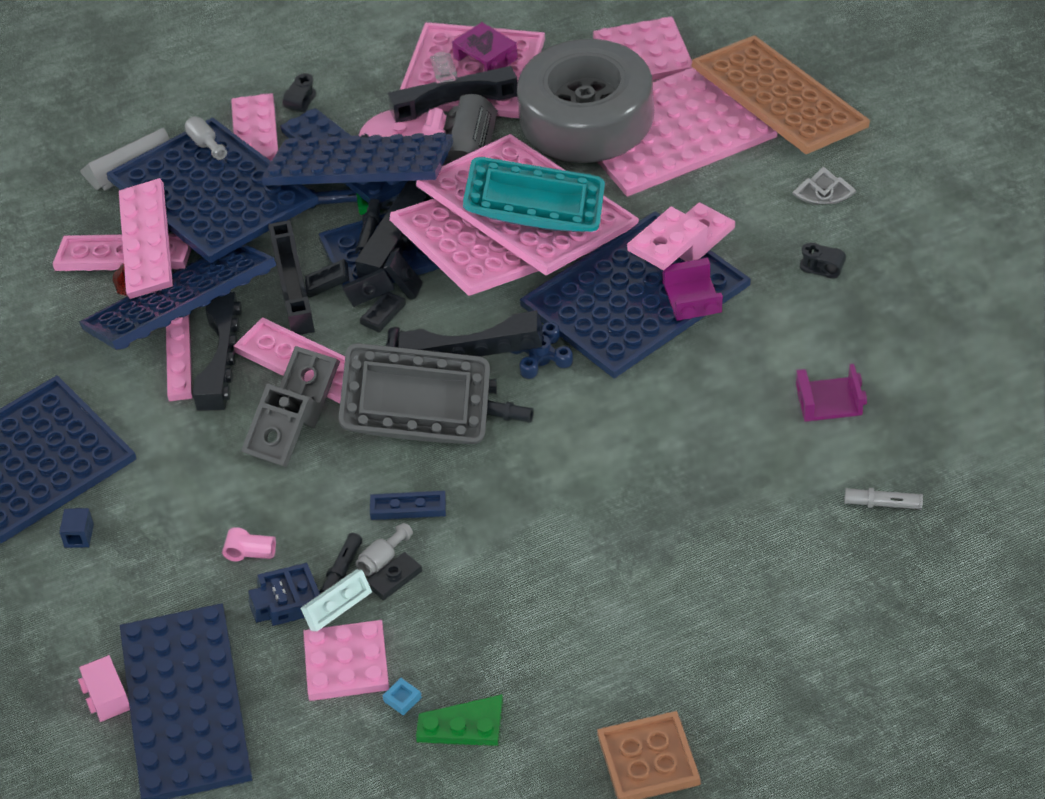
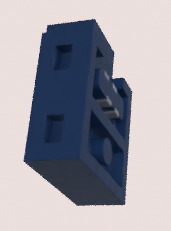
(282, 594)

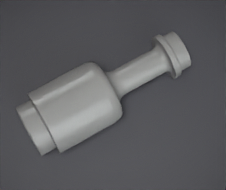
(204, 136)
(382, 551)

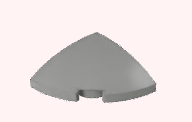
(824, 189)

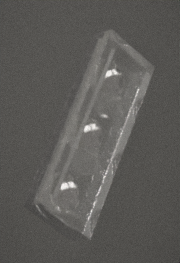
(443, 67)

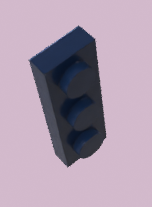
(407, 505)

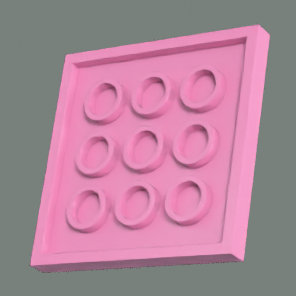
(655, 42)

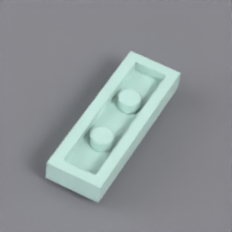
(336, 600)

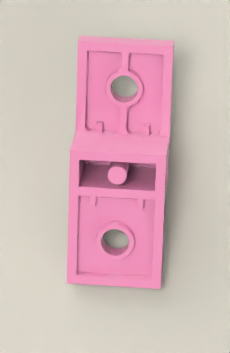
(681, 235)

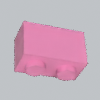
(104, 687)

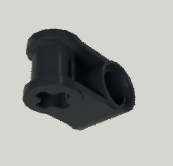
(300, 93)
(824, 260)

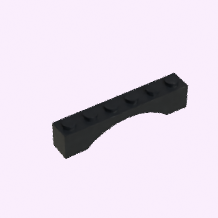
(415, 101)
(291, 278)
(516, 333)
(212, 383)

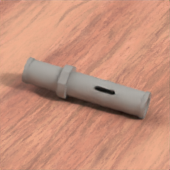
(883, 498)

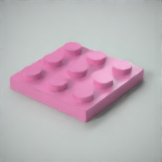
(346, 660)

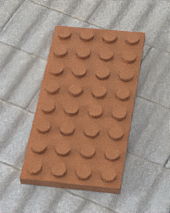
(780, 94)

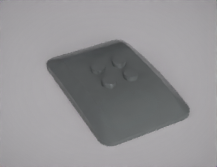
(414, 394)

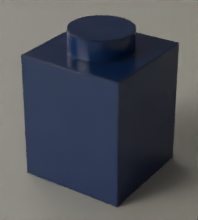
(76, 528)

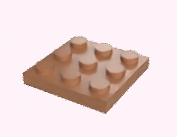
(648, 757)

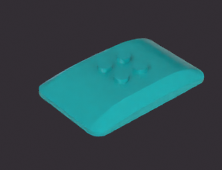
(534, 195)

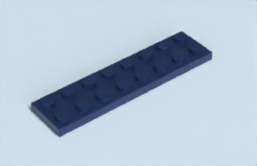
(316, 124)

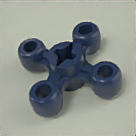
(541, 356)

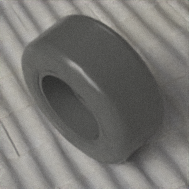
(585, 100)

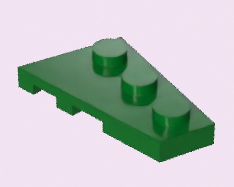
(464, 723)

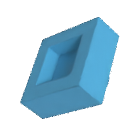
(402, 696)

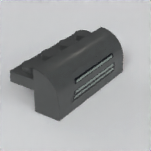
(470, 125)

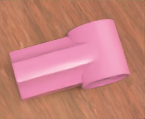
(434, 122)
(242, 544)

